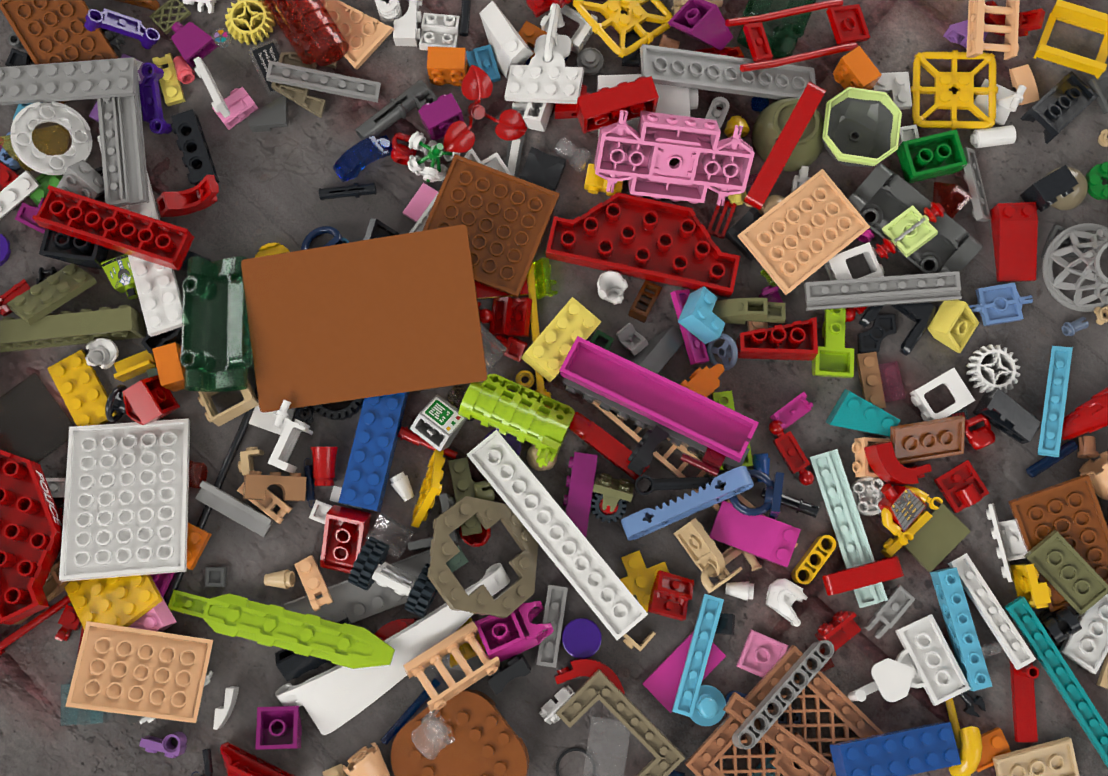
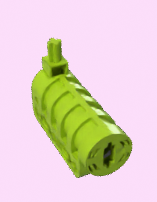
(519, 414)

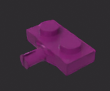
(26, 213)

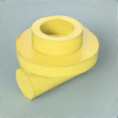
(737, 198)

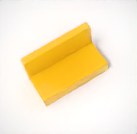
(134, 365)

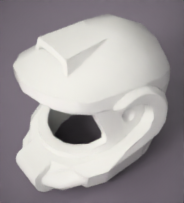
(782, 595)

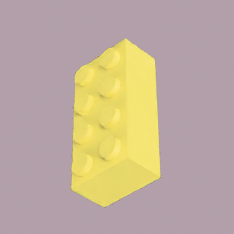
(556, 340)

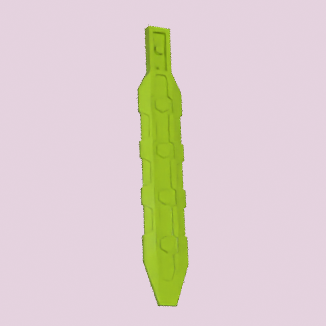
(277, 627)

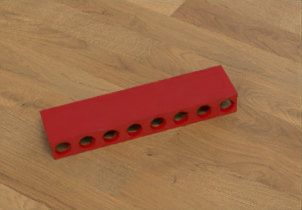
(114, 228)

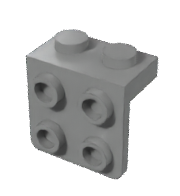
(82, 180)

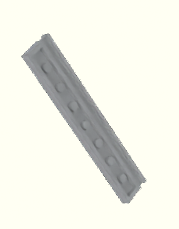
(882, 291)

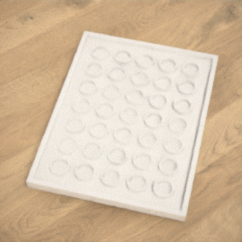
(126, 500)

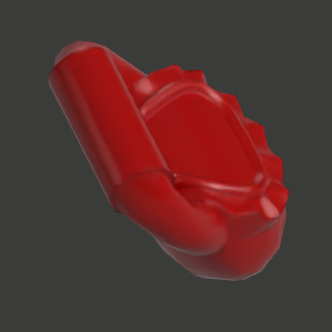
(401, 153)
(982, 436)

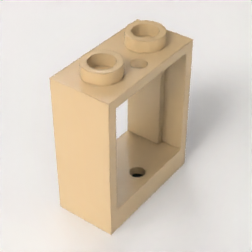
(250, 401)

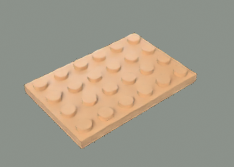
(803, 231)
(139, 672)

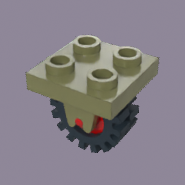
(611, 497)

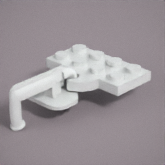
(547, 76)
(922, 663)

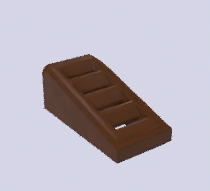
(641, 312)

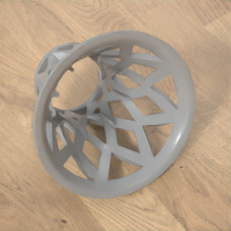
(1101, 280)

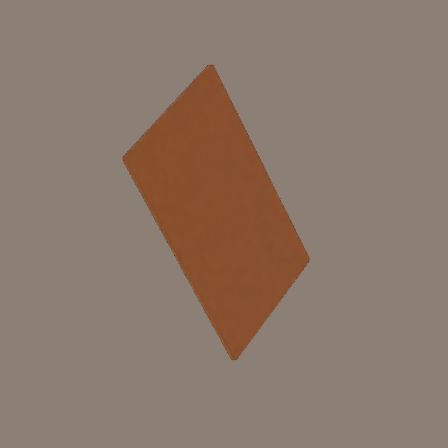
(364, 319)

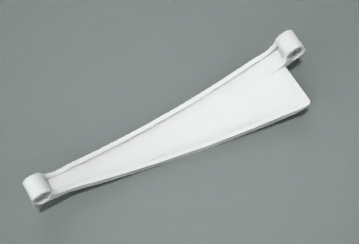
(345, 692)

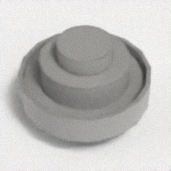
(590, 60)

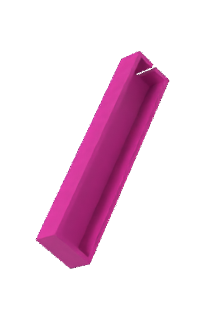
(659, 399)

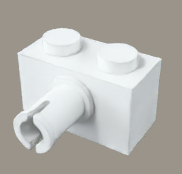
(535, 115)

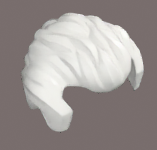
(611, 287)
(101, 352)

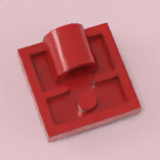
(961, 486)

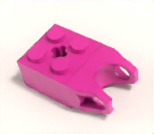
(514, 633)

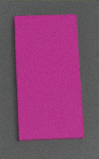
(666, 677)

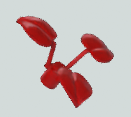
(475, 86)

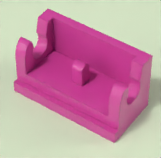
(792, 411)

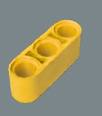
(822, 555)

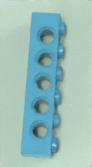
(961, 627)

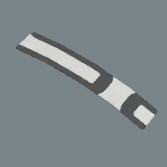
(514, 153)

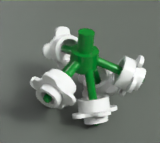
(432, 153)

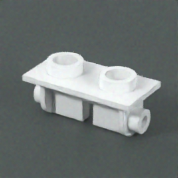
(549, 710)

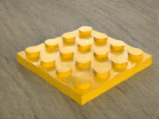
(113, 600)

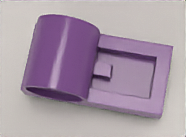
(155, 744)

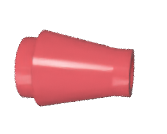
(183, 70)

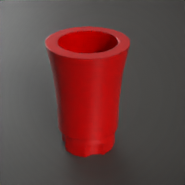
(324, 465)

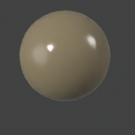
(1075, 198)

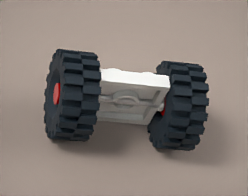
(371, 567)

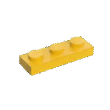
(891, 546)

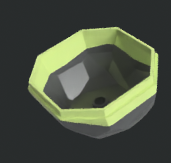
(870, 118)

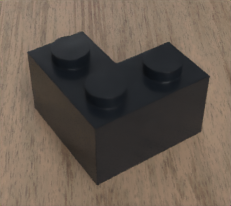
(1049, 188)

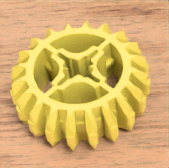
(239, 17)

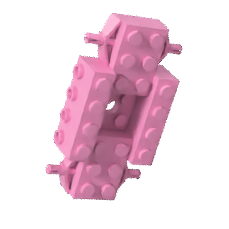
(646, 154)

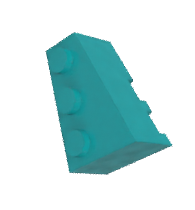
(861, 415)

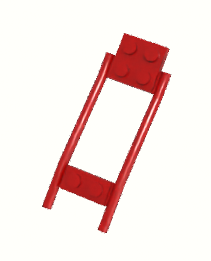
(846, 23)

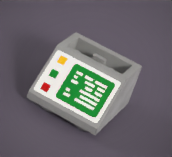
(438, 423)

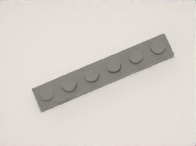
(323, 81)

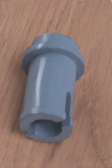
(1070, 328)

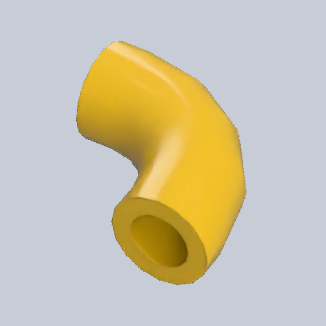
(969, 753)

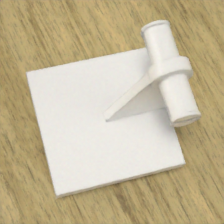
(1006, 101)
(273, 421)

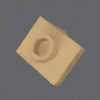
(631, 643)

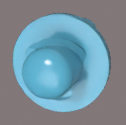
(709, 706)

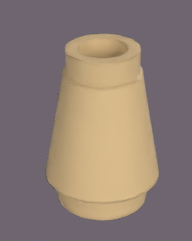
(280, 579)

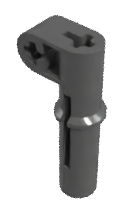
(396, 109)

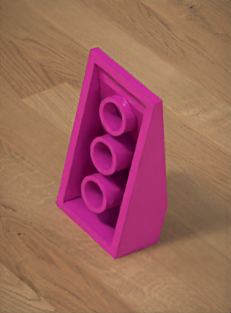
(755, 534)

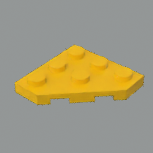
(429, 488)

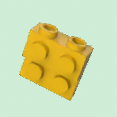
(1027, 585)

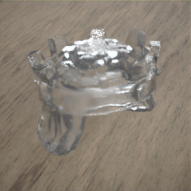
(432, 735)

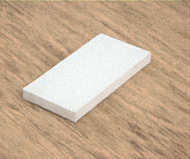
(1089, 644)

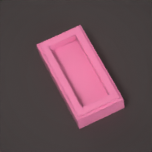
(420, 202)

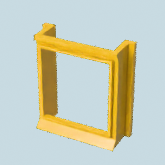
(1079, 17)

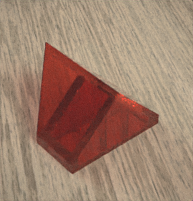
(950, 197)

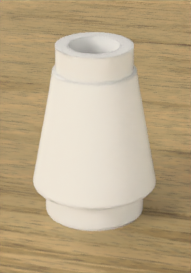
(402, 486)
(741, 590)

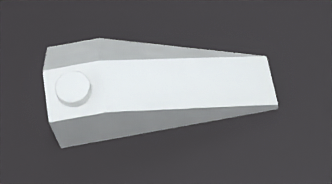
(504, 39)

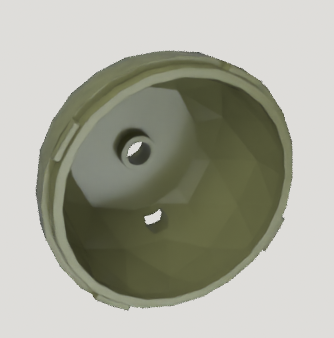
(770, 125)

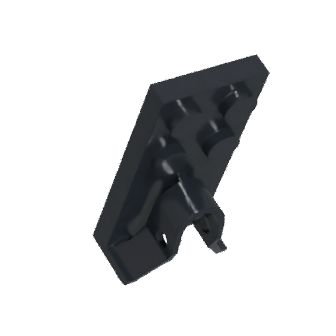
(1061, 105)

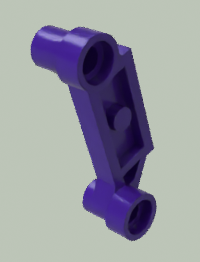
(121, 24)
(151, 99)

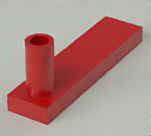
(1024, 702)

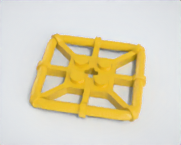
(624, 23)
(946, 99)

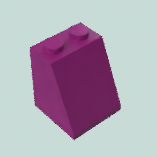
(702, 22)

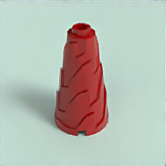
(1087, 417)

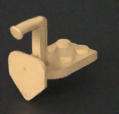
(707, 555)

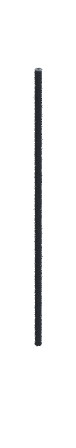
(218, 483)

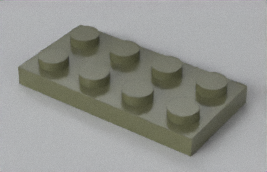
(51, 293)
(1067, 572)

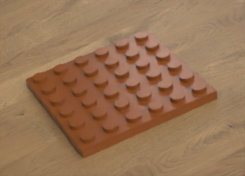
(502, 218)

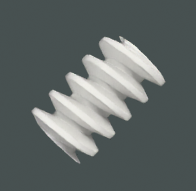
(388, 11)

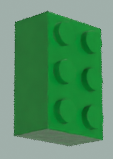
(931, 156)

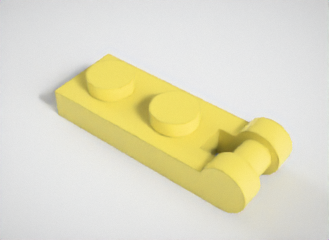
(169, 83)

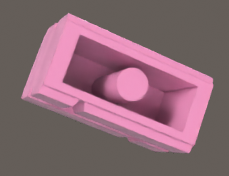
(240, 107)

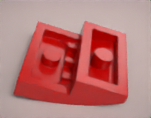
(511, 316)
(670, 595)

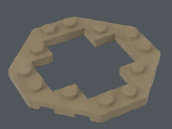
(444, 549)

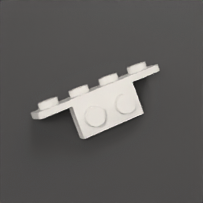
(1009, 541)

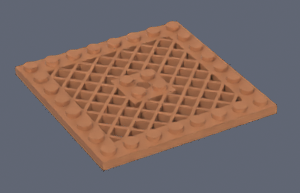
(715, 746)

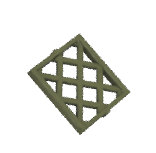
(165, 6)

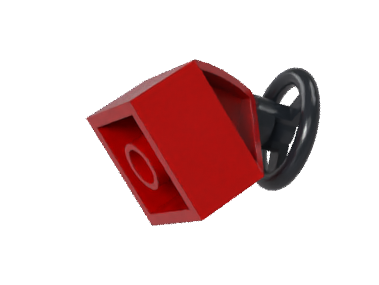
(142, 402)

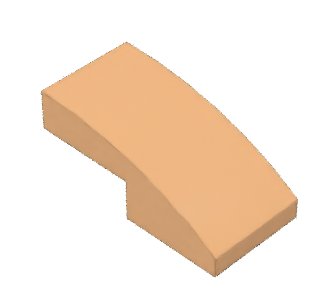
(1023, 76)

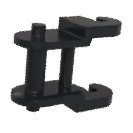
(42, 272)

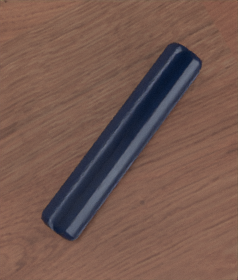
(1048, 461)

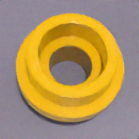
(525, 373)

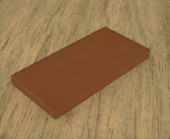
(928, 439)

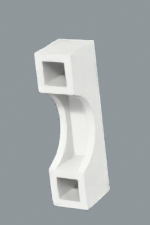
(406, 27)

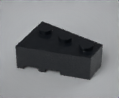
(1008, 416)

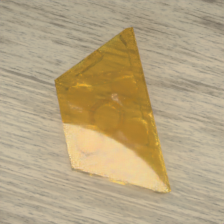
(48, 140)

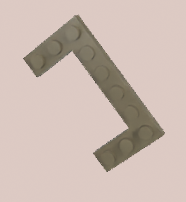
(601, 688)

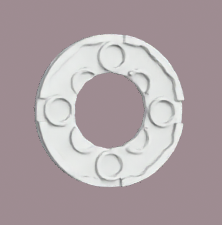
(38, 113)

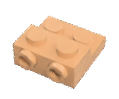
(861, 466)

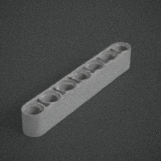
(774, 696)

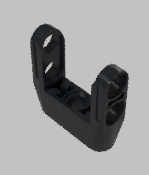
(918, 312)

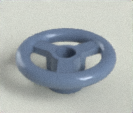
(726, 351)

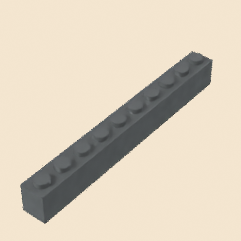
(642, 422)

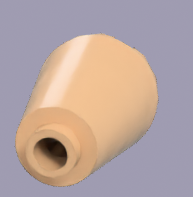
(367, 763)

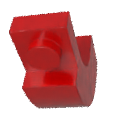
(1028, 20)
(190, 200)
(888, 468)
(587, 667)

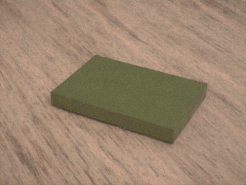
(937, 538)

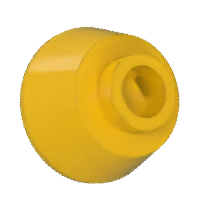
(736, 120)

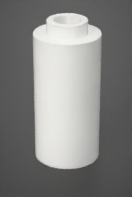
(993, 136)

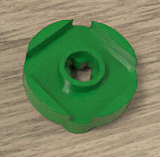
(1095, 186)

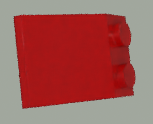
(343, 537)

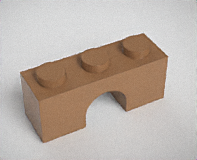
(292, 486)

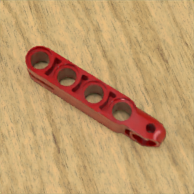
(602, 443)

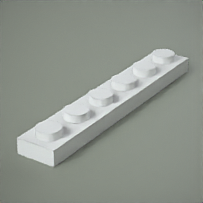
(992, 612)

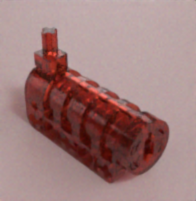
(312, 28)

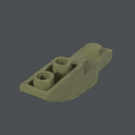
(749, 309)

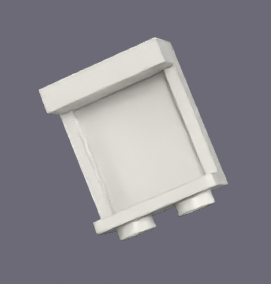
(286, 445)

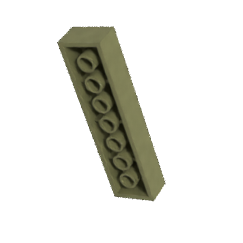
(71, 328)

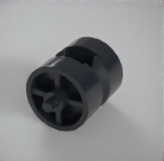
(1061, 625)

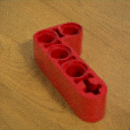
(863, 575)

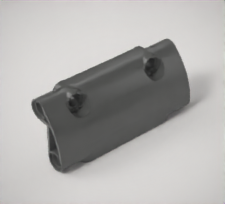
(892, 197)

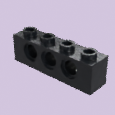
(181, 125)

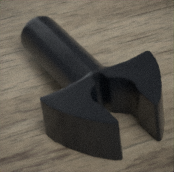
(969, 703)

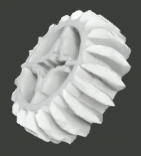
(997, 356)

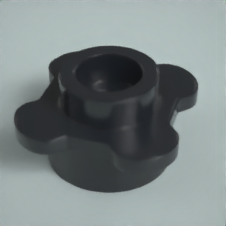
(307, 418)

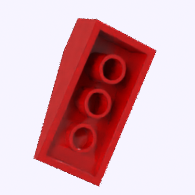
(1015, 241)

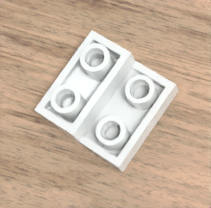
(439, 31)

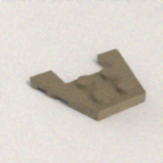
(298, 94)

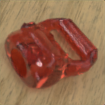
(197, 474)

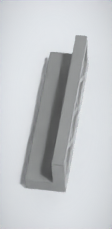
(234, 509)

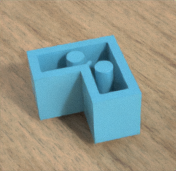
(699, 318)

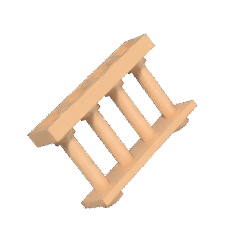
(977, 27)
(451, 646)

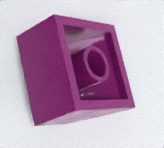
(440, 115)
(278, 728)

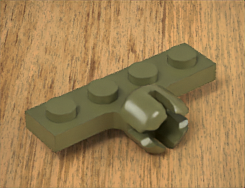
(465, 486)

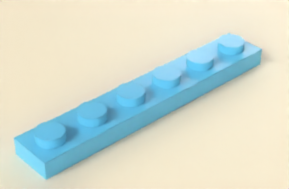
(1055, 401)
(697, 655)

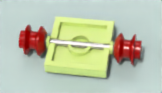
(910, 231)

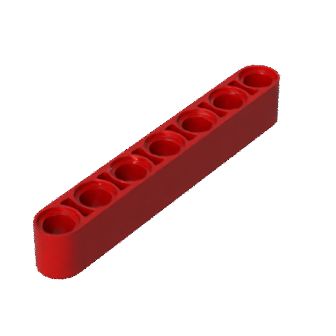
(784, 145)

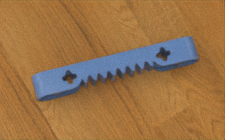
(735, 482)

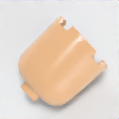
(1098, 474)

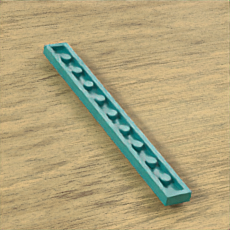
(1060, 674)

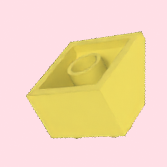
(953, 324)

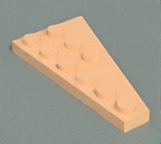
(360, 31)

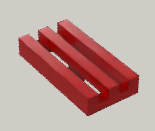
(715, 233)

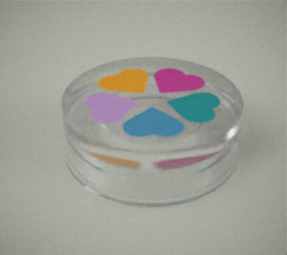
(221, 37)

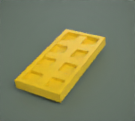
(80, 389)

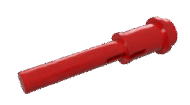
(412, 437)

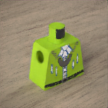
(120, 275)

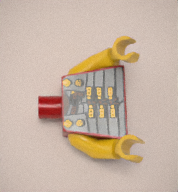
(901, 507)

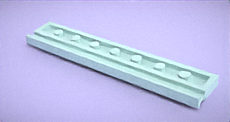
(846, 521)

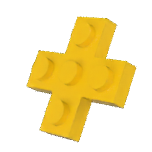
(639, 578)

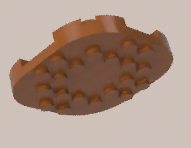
(481, 745)

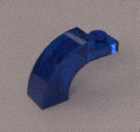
(361, 155)

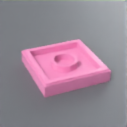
(760, 653)

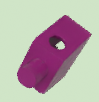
(192, 42)

